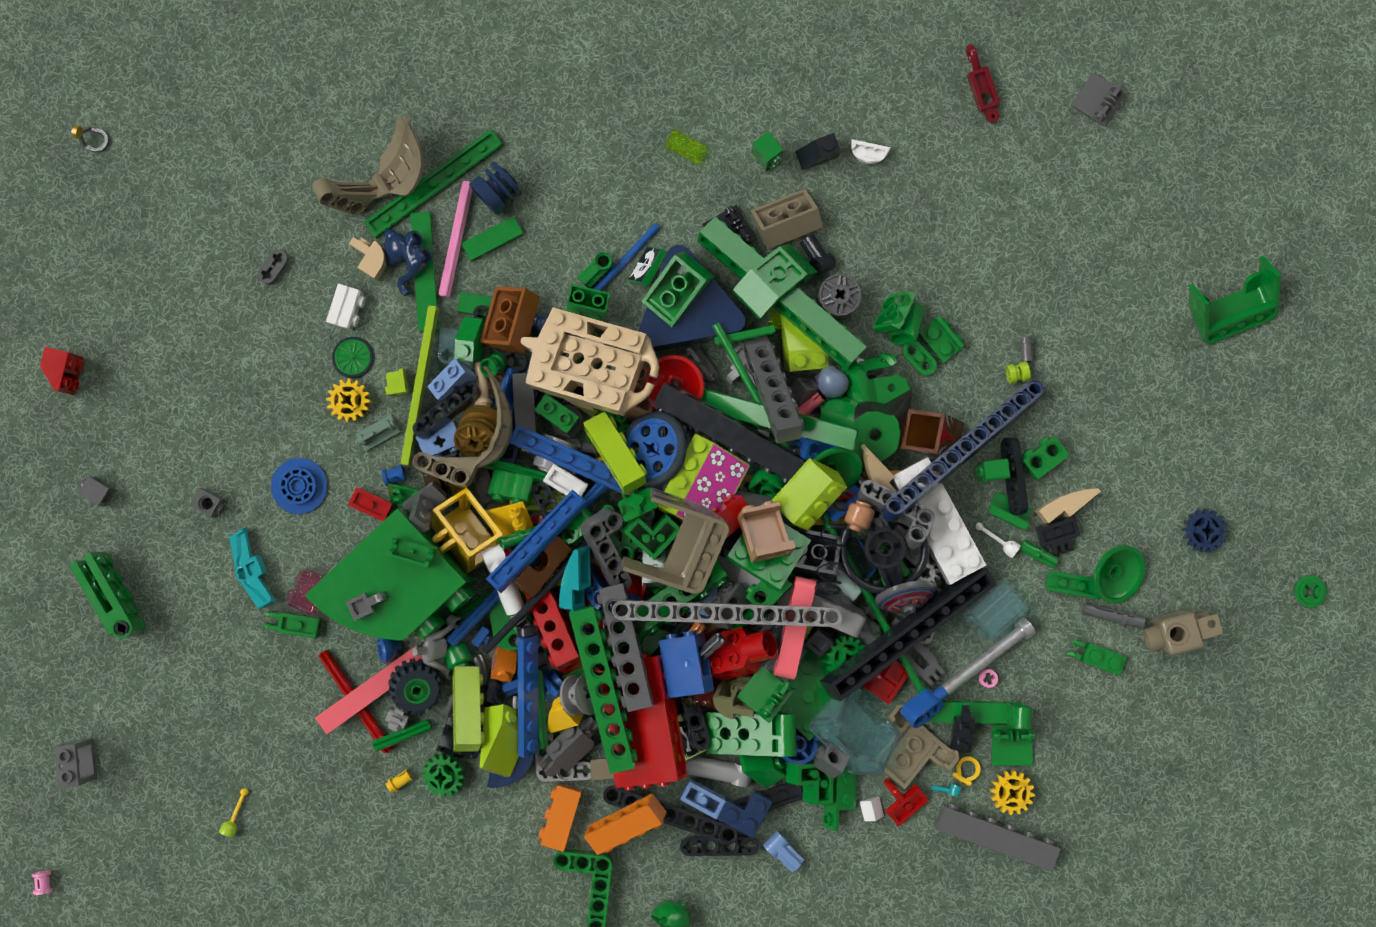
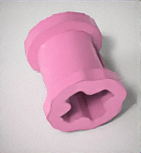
(42, 882)

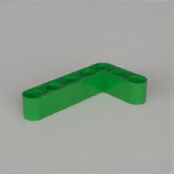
(1013, 714)
(597, 872)

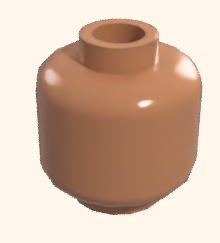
(859, 516)

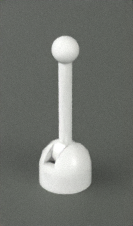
(1009, 547)

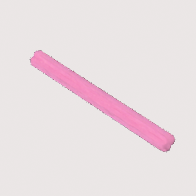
(455, 240)

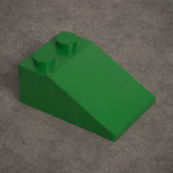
(677, 288)

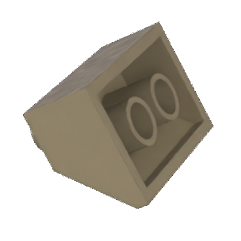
(787, 218)

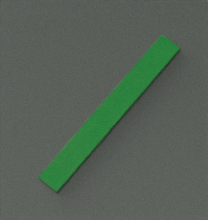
(434, 183)
(754, 413)

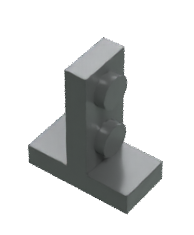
(421, 505)

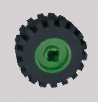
(415, 686)

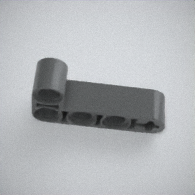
(909, 519)
(609, 552)

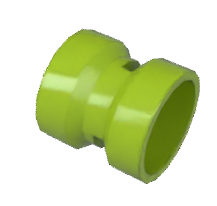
(1018, 372)

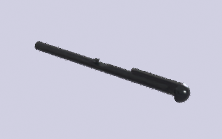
(532, 601)

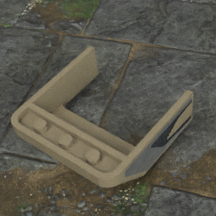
(693, 549)

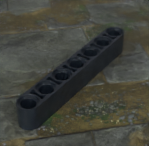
(681, 813)

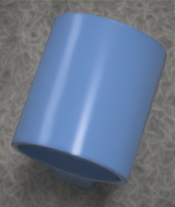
(780, 848)

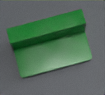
(1000, 509)

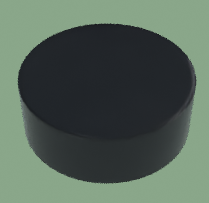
(527, 630)

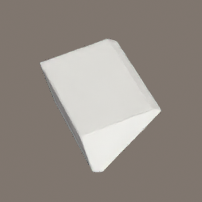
(872, 809)

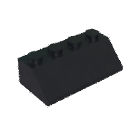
(811, 560)

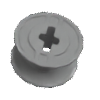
(576, 696)

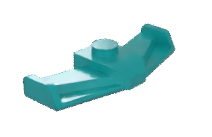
(250, 570)

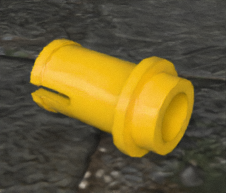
(398, 781)

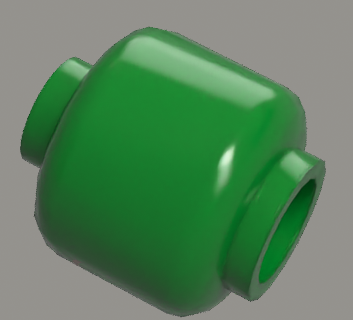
(457, 656)

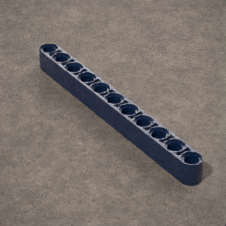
(960, 456)

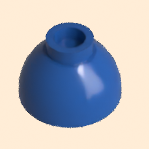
(388, 649)

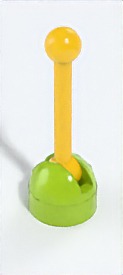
(229, 828)

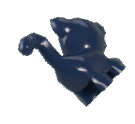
(407, 248)

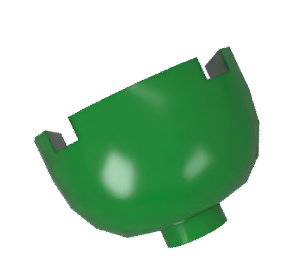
(766, 484)
(671, 914)

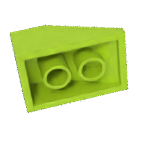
(800, 351)
(500, 740)

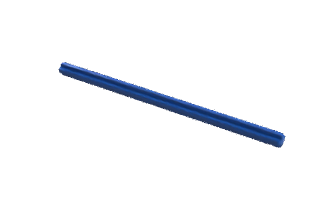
(493, 598)

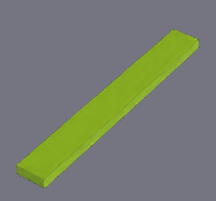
(420, 383)

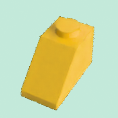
(559, 719)

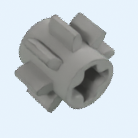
(397, 719)

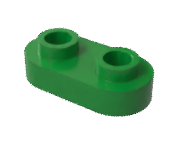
(921, 356)

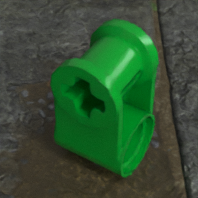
(575, 528)

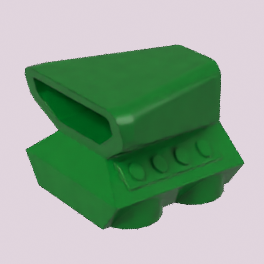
(900, 318)

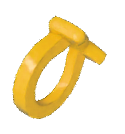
(967, 781)

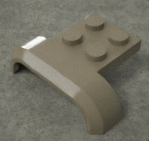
(914, 749)

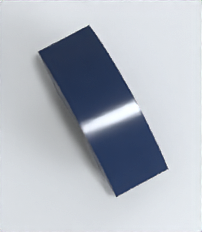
(521, 768)

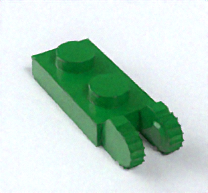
(294, 624)
(1099, 657)

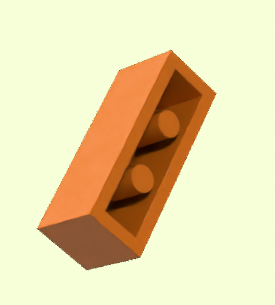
(560, 816)

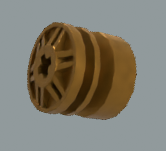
(475, 430)

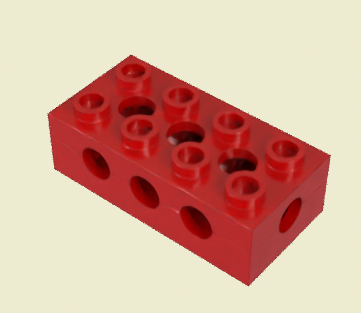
(556, 634)

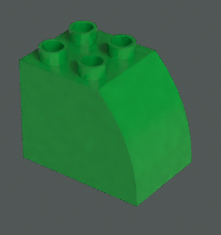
(413, 591)

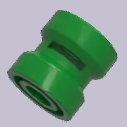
(495, 363)

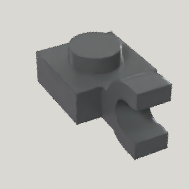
(363, 604)

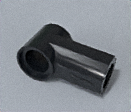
(819, 259)

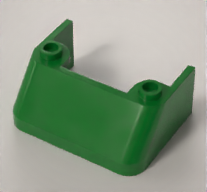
(1240, 310)

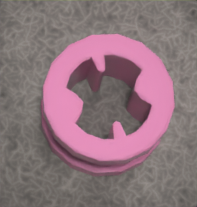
(994, 680)

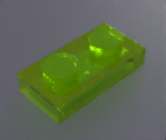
(685, 147)

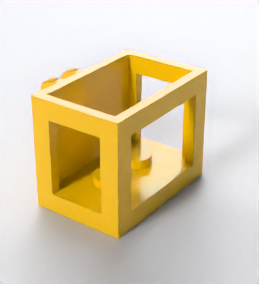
(463, 531)

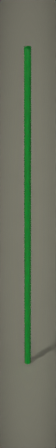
(868, 595)

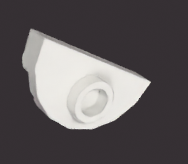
(868, 152)

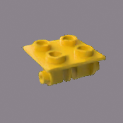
(511, 518)

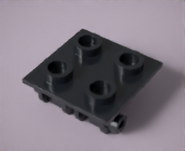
(736, 223)

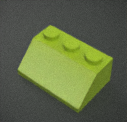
(809, 493)

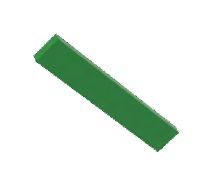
(425, 281)

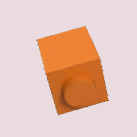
(503, 664)

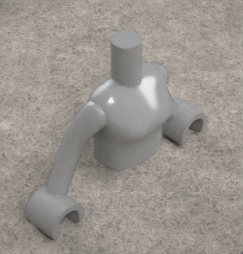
(436, 647)

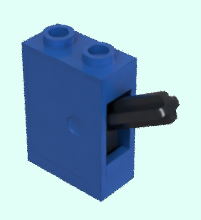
(687, 662)

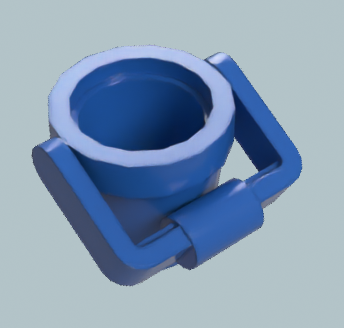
(552, 685)

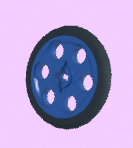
(675, 436)

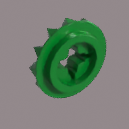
(1319, 591)

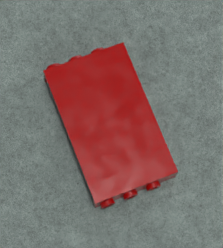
(653, 731)

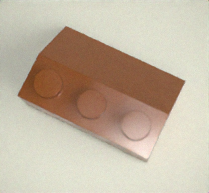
(510, 318)

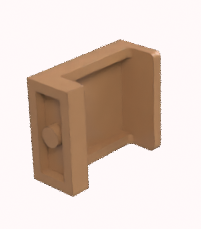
(764, 531)

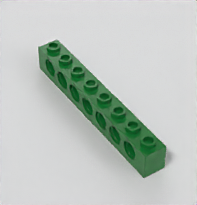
(718, 580)
(616, 761)

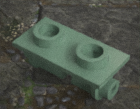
(377, 433)

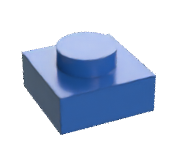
(482, 637)

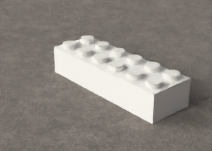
(948, 537)

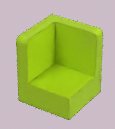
(397, 383)

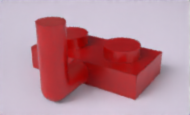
(906, 803)

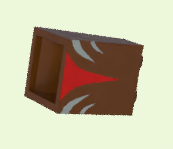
(930, 432)

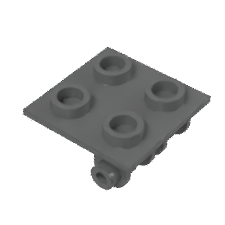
(1098, 99)

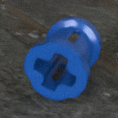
(394, 475)

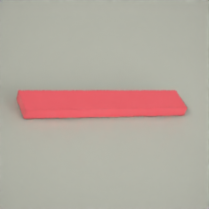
(361, 696)

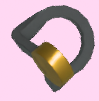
(78, 131)

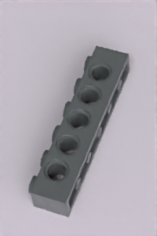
(772, 389)
(639, 676)

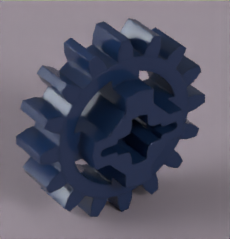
(1204, 539)

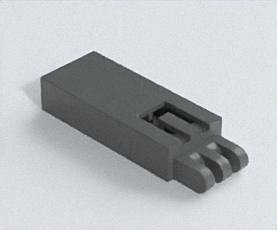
(929, 668)

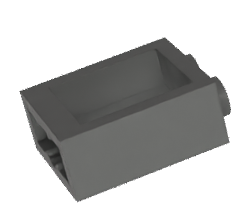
(74, 772)

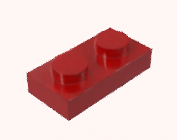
(370, 504)

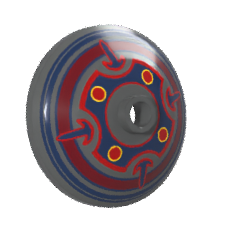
(906, 597)

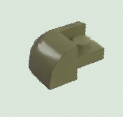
(726, 698)

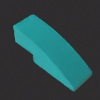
(575, 579)

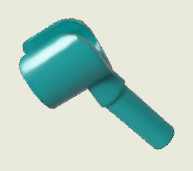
(954, 789)

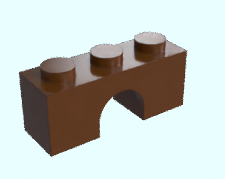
(532, 579)

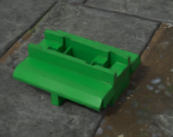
(637, 505)

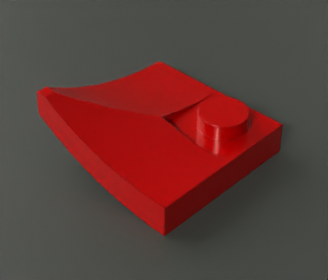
(887, 682)

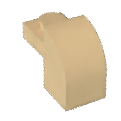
(374, 260)

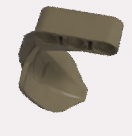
(398, 174)
(471, 464)

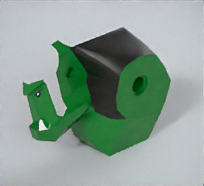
(872, 406)

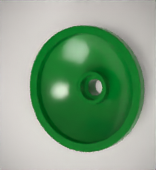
(843, 461)
(1119, 574)

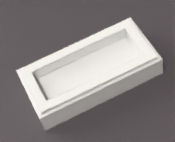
(564, 481)

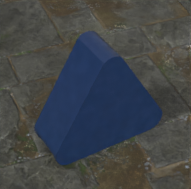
(697, 321)

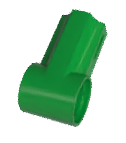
(594, 272)

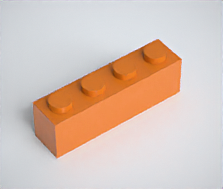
(625, 824)

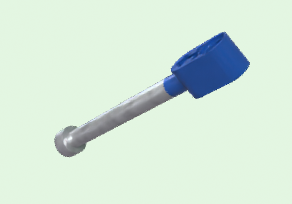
(929, 703)

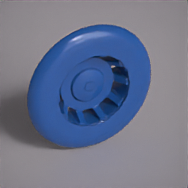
(298, 486)

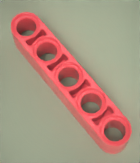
(793, 636)

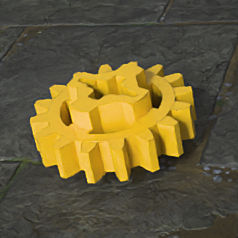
(354, 395)
(1018, 788)

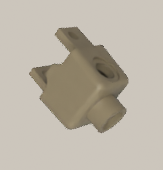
(1188, 634)

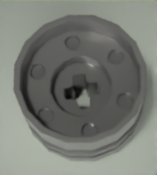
(843, 284)

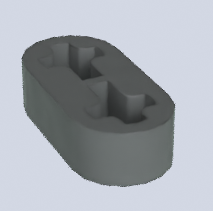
(269, 264)

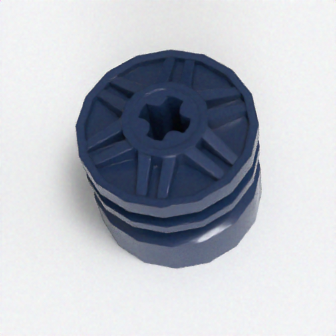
(495, 188)

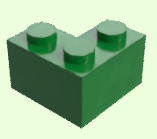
(652, 539)
(815, 783)

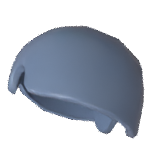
(832, 382)

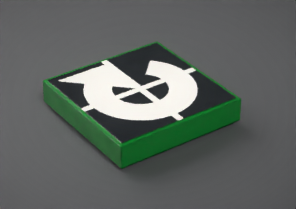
(647, 266)

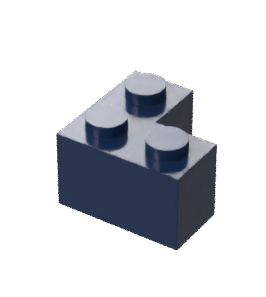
(746, 817)

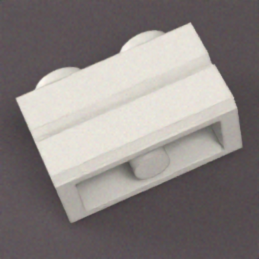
(345, 307)

